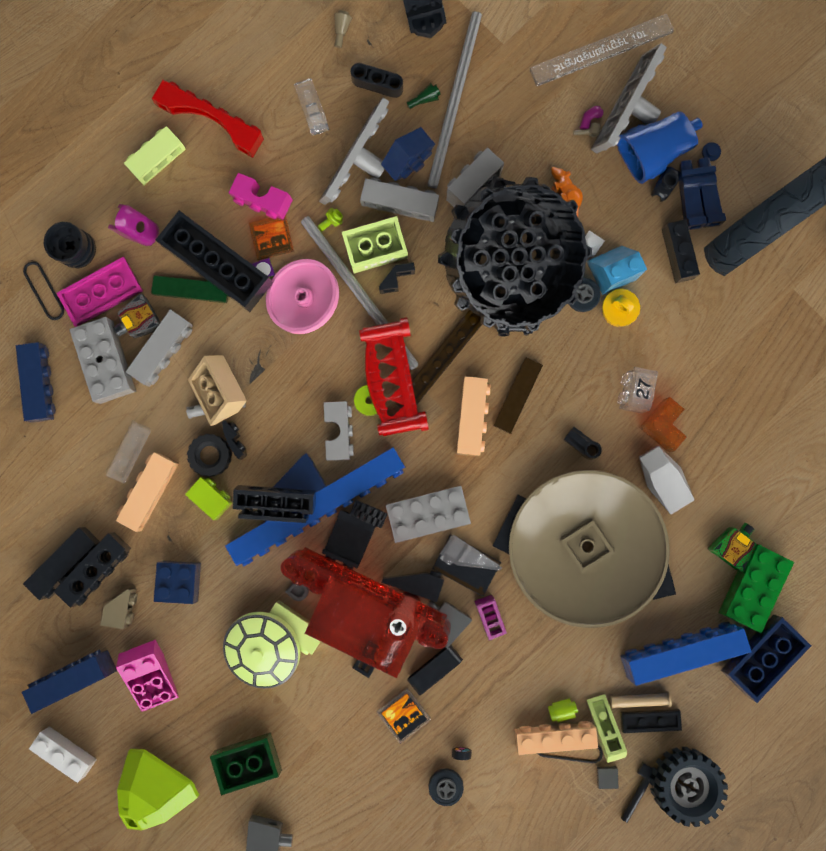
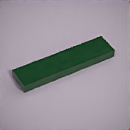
(187, 289)

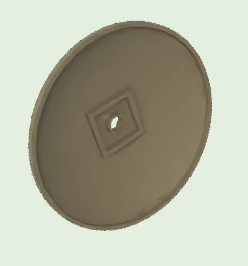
(594, 585)

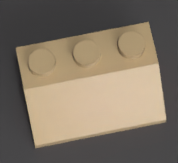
(216, 389)

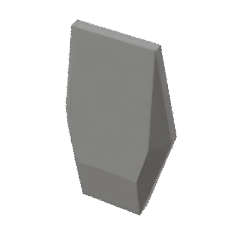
(665, 479)

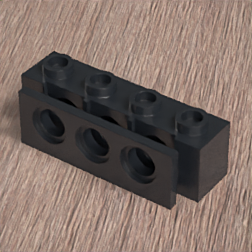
(271, 498)
(71, 590)

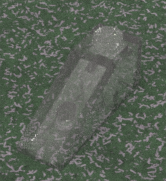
(311, 107)
(463, 554)

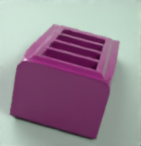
(486, 601)

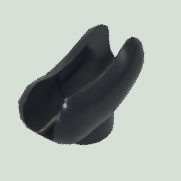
(666, 183)

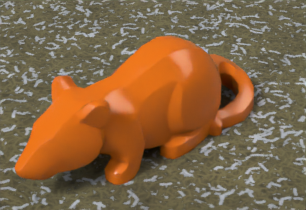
(565, 187)

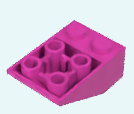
(147, 675)

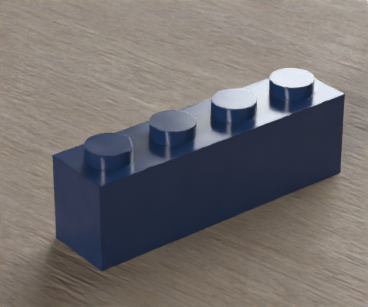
(35, 382)

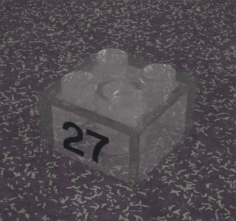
(637, 390)

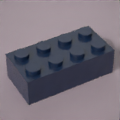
(770, 658)
(68, 680)

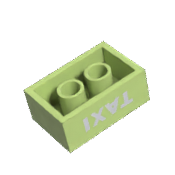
(375, 244)

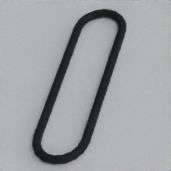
(36, 294)
(574, 759)

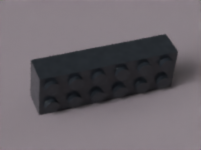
(214, 261)

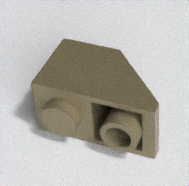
(119, 610)

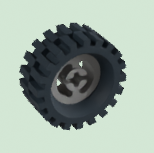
(686, 804)

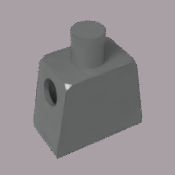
(457, 619)
(266, 835)

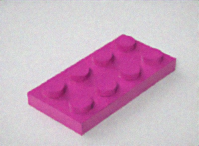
(99, 291)

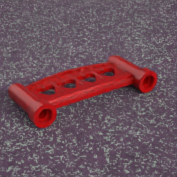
(407, 417)

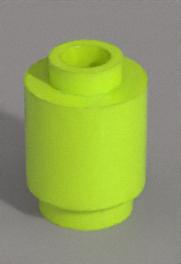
(563, 710)

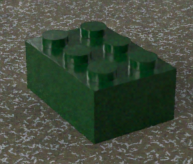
(245, 763)

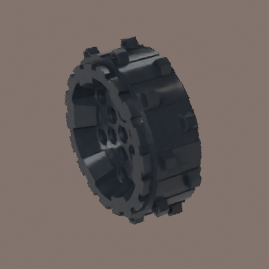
(474, 233)

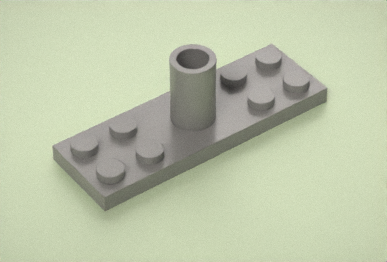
(631, 101)
(359, 155)

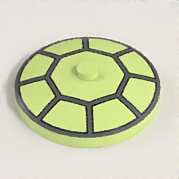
(261, 650)

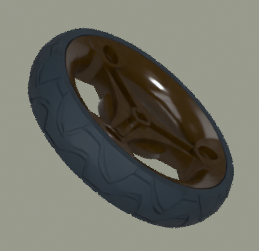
(768, 220)

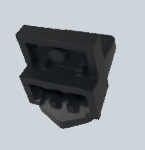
(425, 16)

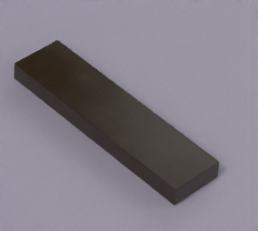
(518, 395)

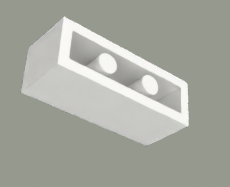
(62, 754)

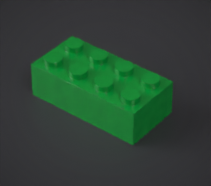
(756, 589)

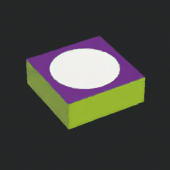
(266, 267)

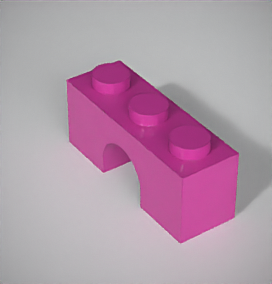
(274, 203)

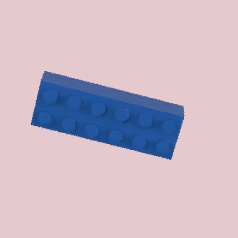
(685, 653)

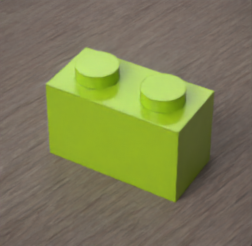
(209, 498)

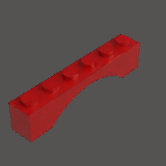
(176, 101)

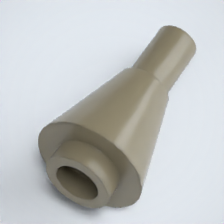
(342, 22)

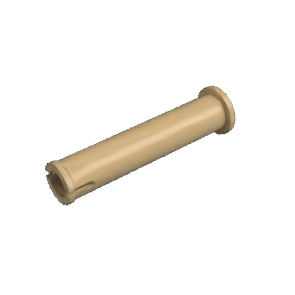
(640, 700)

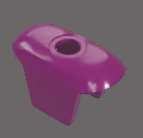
(126, 226)

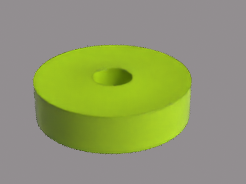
(360, 402)

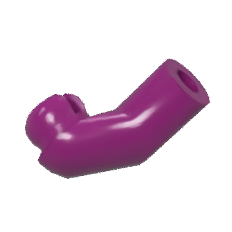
(590, 114)

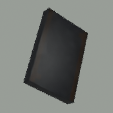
(470, 577)

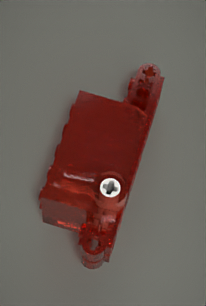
(364, 615)

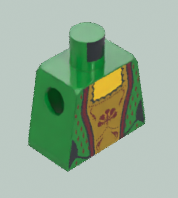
(735, 547)

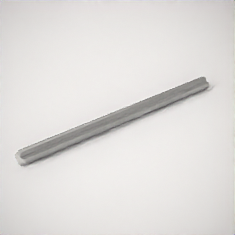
(454, 100)
(350, 280)

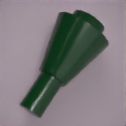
(427, 95)

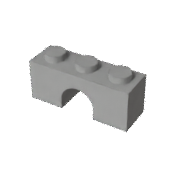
(339, 448)

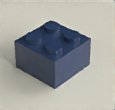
(408, 154)
(177, 582)

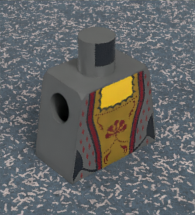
(137, 318)

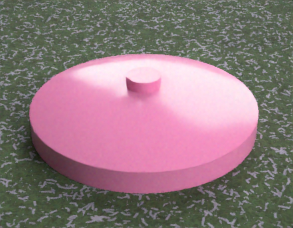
(302, 296)

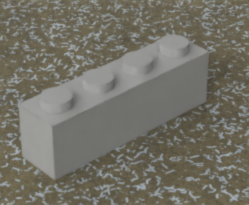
(399, 199)
(159, 349)

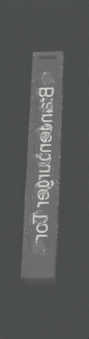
(601, 50)

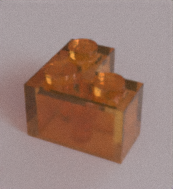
(660, 425)

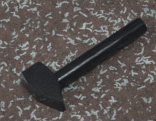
(645, 771)

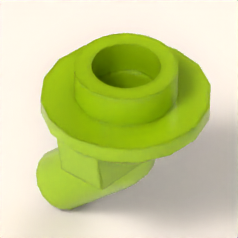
(334, 217)

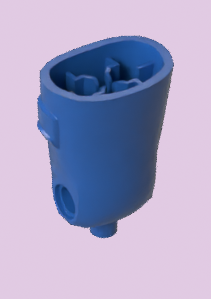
(654, 146)

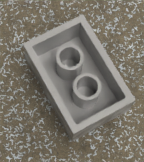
(474, 177)

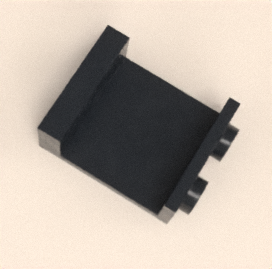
(348, 540)

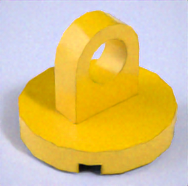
(620, 307)

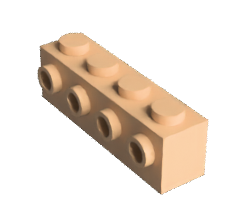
(556, 738)

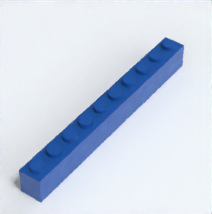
(327, 500)

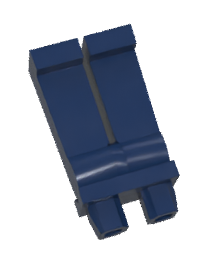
(700, 195)

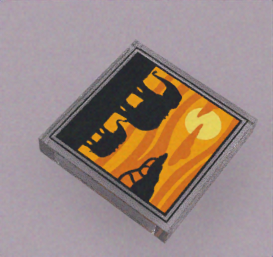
(403, 715)

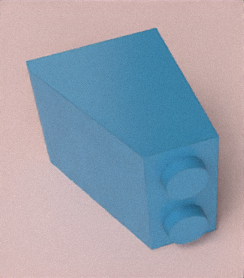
(616, 268)

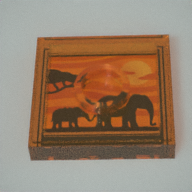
(271, 237)

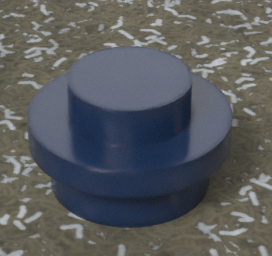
(712, 151)

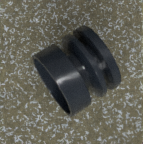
(60, 242)

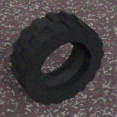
(196, 448)

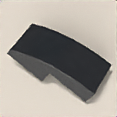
(231, 434)

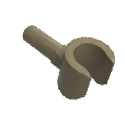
(593, 131)

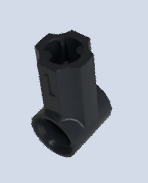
(581, 442)

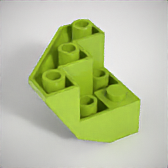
(151, 791)

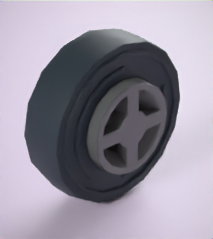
(589, 297)
(446, 795)

